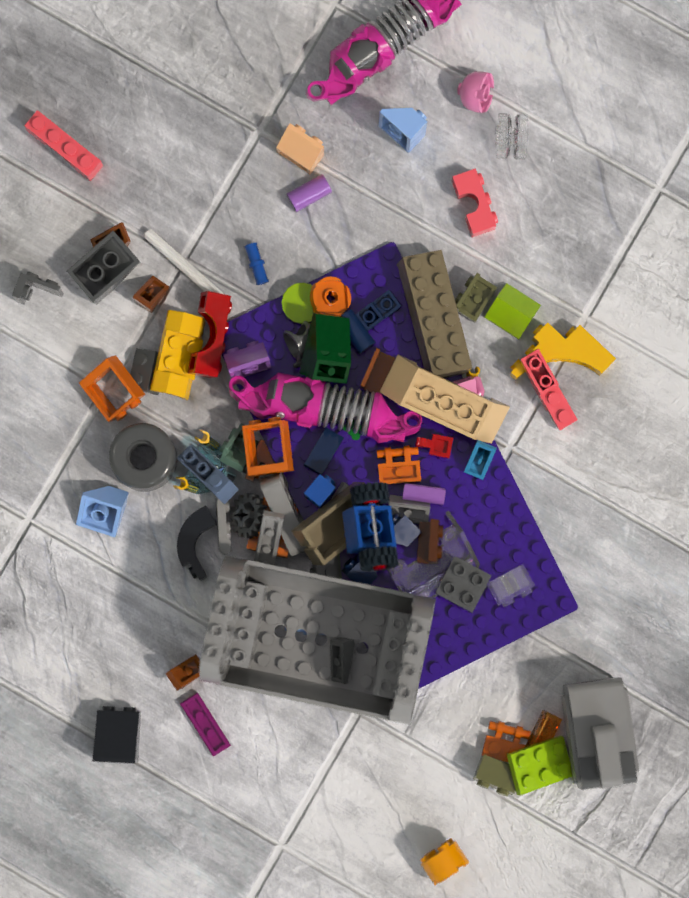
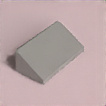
(413, 510)

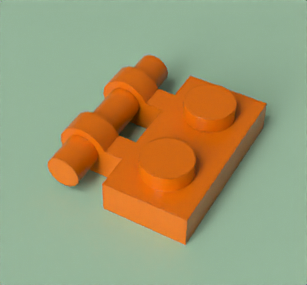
(399, 471)
(499, 748)

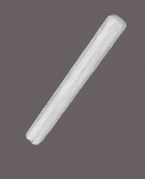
(180, 262)

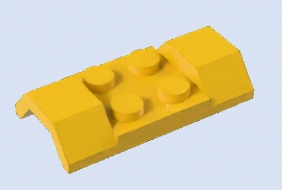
(179, 339)

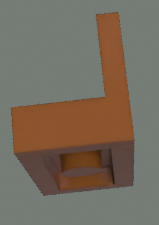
(377, 371)

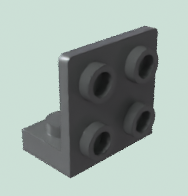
(25, 281)
(463, 584)

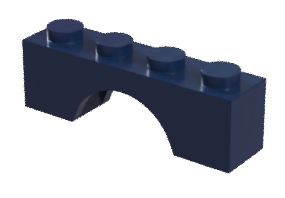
(405, 534)

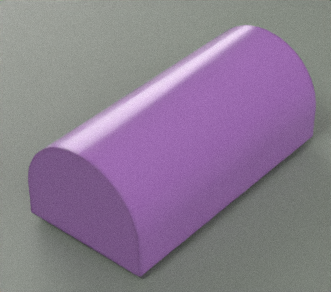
(309, 193)
(424, 493)

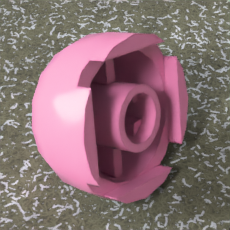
(475, 91)

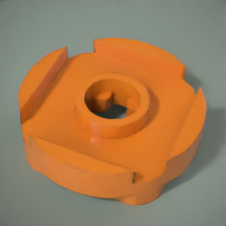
(319, 294)

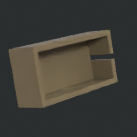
(324, 529)

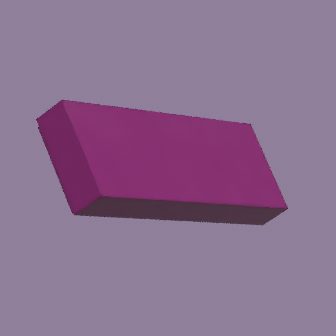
(205, 724)

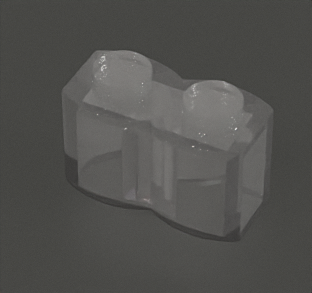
(511, 585)

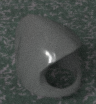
(297, 342)

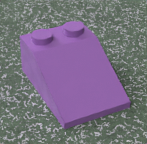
(247, 360)

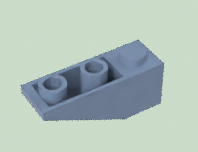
(207, 473)

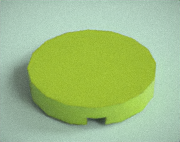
(297, 303)

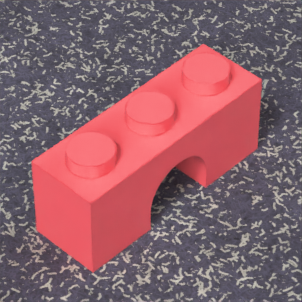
(470, 185)

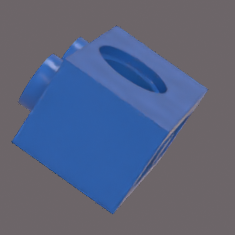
(320, 490)

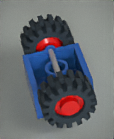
(371, 527)

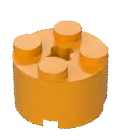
(444, 862)

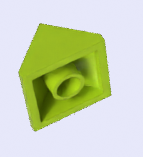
(512, 311)

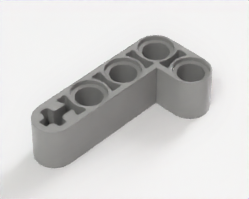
(279, 501)

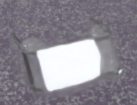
(425, 578)

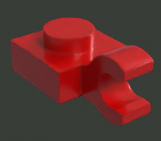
(438, 445)

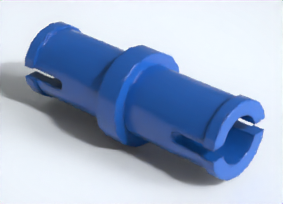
(256, 263)

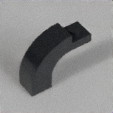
(189, 533)

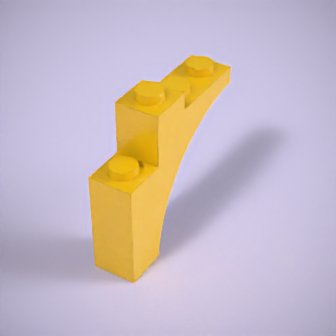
(577, 348)

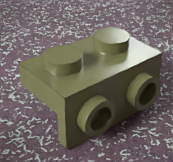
(475, 297)

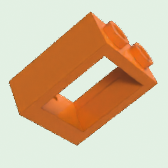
(100, 399)
(250, 447)

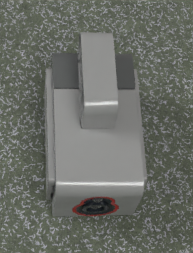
(600, 733)

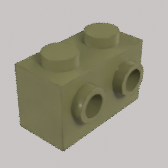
(494, 774)

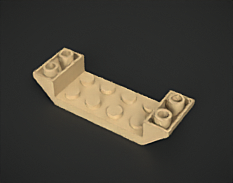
(443, 401)

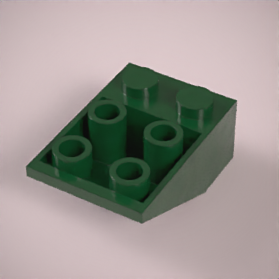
(327, 349)

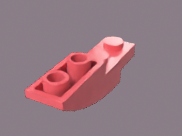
(548, 389)

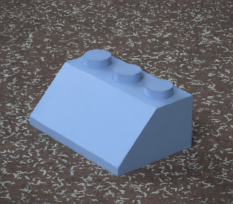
(403, 126)

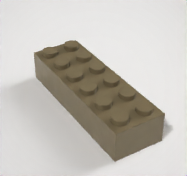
(434, 314)

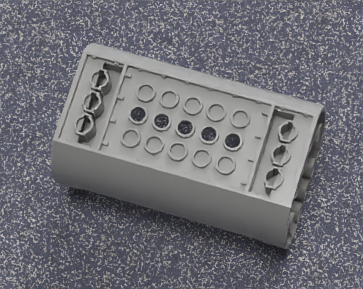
(249, 656)

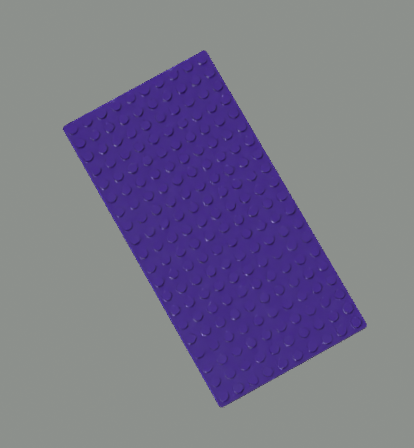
(485, 509)

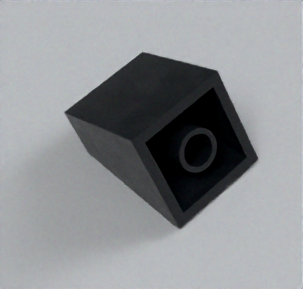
(117, 735)

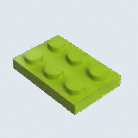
(539, 765)

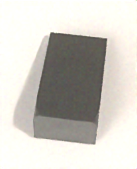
(340, 659)

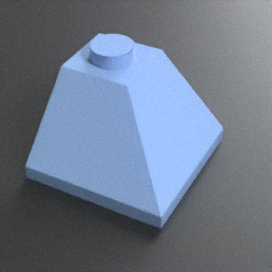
(102, 510)

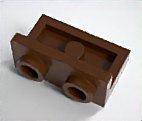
(428, 542)

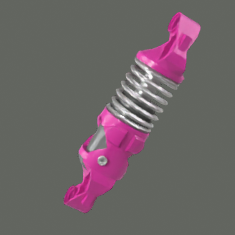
(376, 45)
(316, 402)

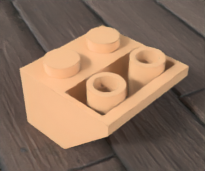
(300, 148)

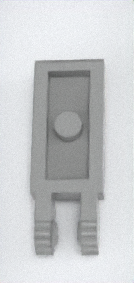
(223, 527)

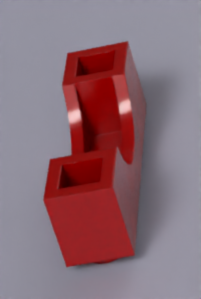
(215, 310)

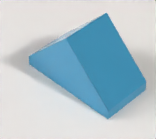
(480, 459)

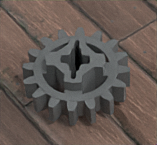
(247, 515)

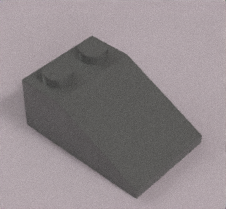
(103, 267)

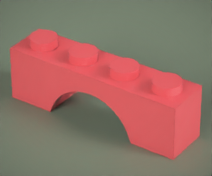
(64, 145)

